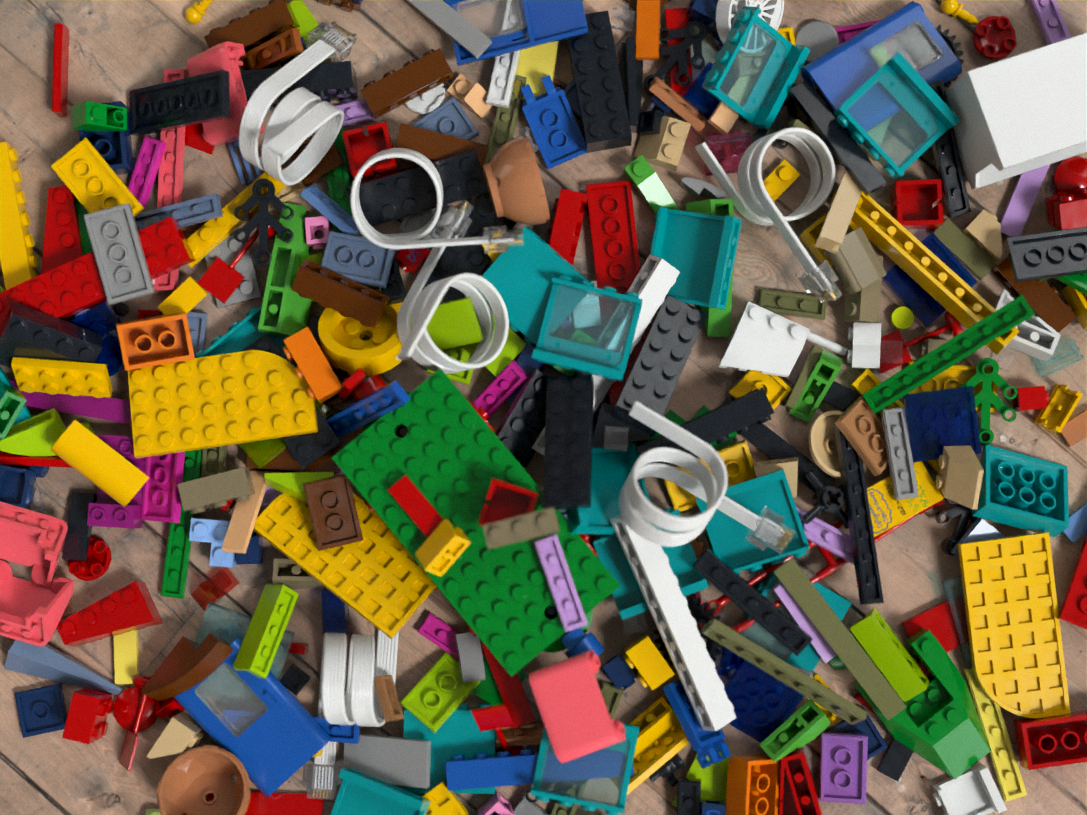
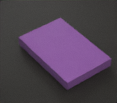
(843, 767)

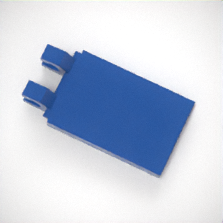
(553, 124)
(702, 741)

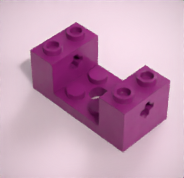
(108, 511)

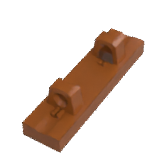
(273, 51)

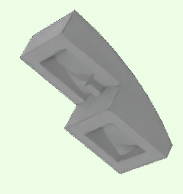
(697, 186)
(470, 657)

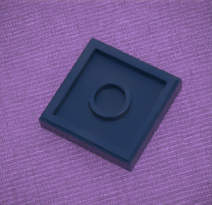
(41, 710)
(875, 741)

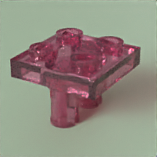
(728, 149)

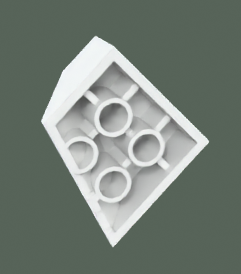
(764, 342)

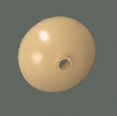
(820, 438)

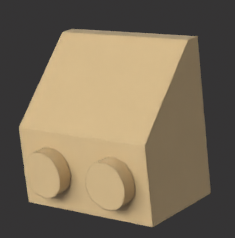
(666, 146)
(960, 475)
(177, 737)

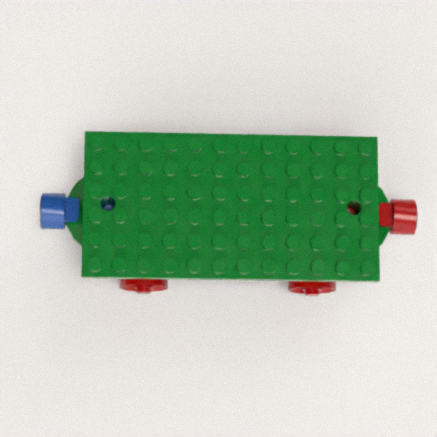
(452, 460)

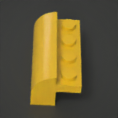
(99, 463)
(657, 741)

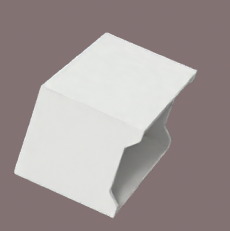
(1022, 112)

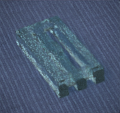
(1074, 350)

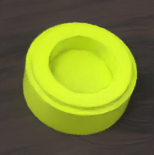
(902, 318)

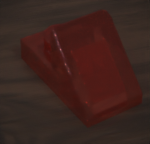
(215, 587)

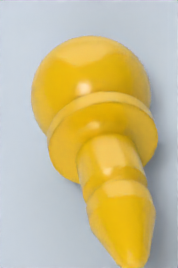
(952, 7)
(195, 13)

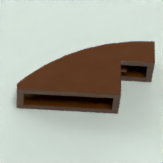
(187, 666)

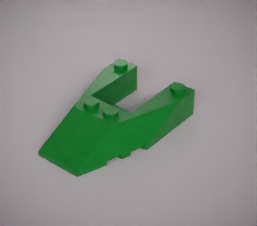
(942, 719)

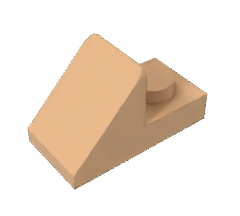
(470, 95)

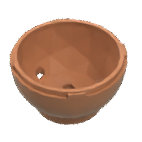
(516, 183)
(201, 773)

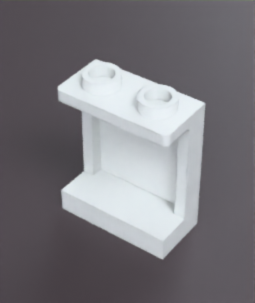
(969, 794)

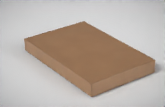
(865, 434)

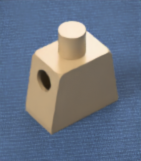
(790, 468)

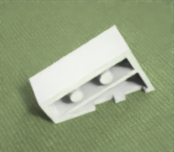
(1035, 335)

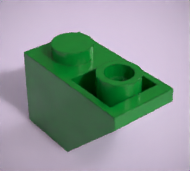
(98, 117)

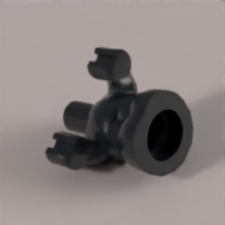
(667, 770)

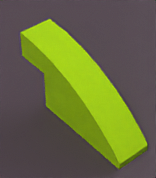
(36, 435)

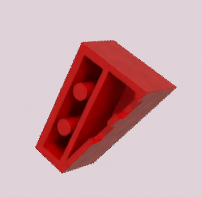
(797, 786)

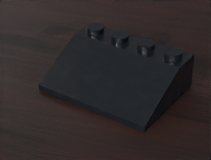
(43, 336)

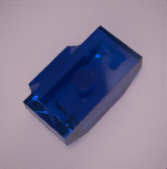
(728, 661)

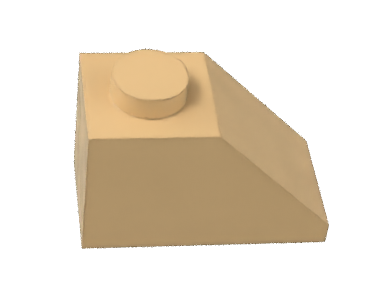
(986, 233)

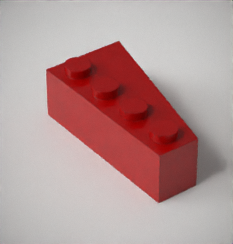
(567, 223)
(62, 229)
(113, 615)

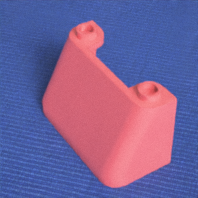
(223, 57)
(32, 541)
(31, 610)
(574, 707)

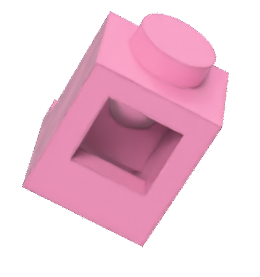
(313, 226)
(498, 804)

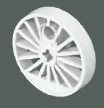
(730, 9)

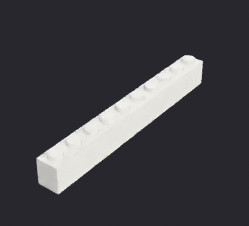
(652, 286)
(676, 627)

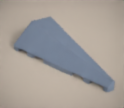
(54, 665)

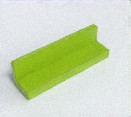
(266, 630)
(890, 655)

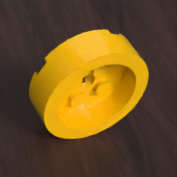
(346, 350)

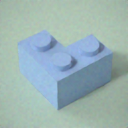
(213, 532)

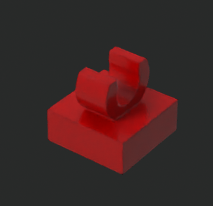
(167, 707)

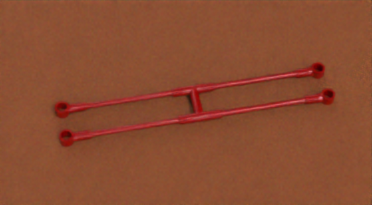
(833, 565)

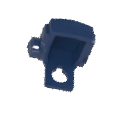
(18, 483)

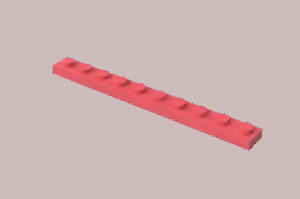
(171, 176)

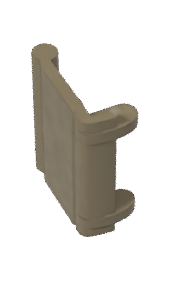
(856, 262)

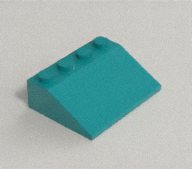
(1023, 491)

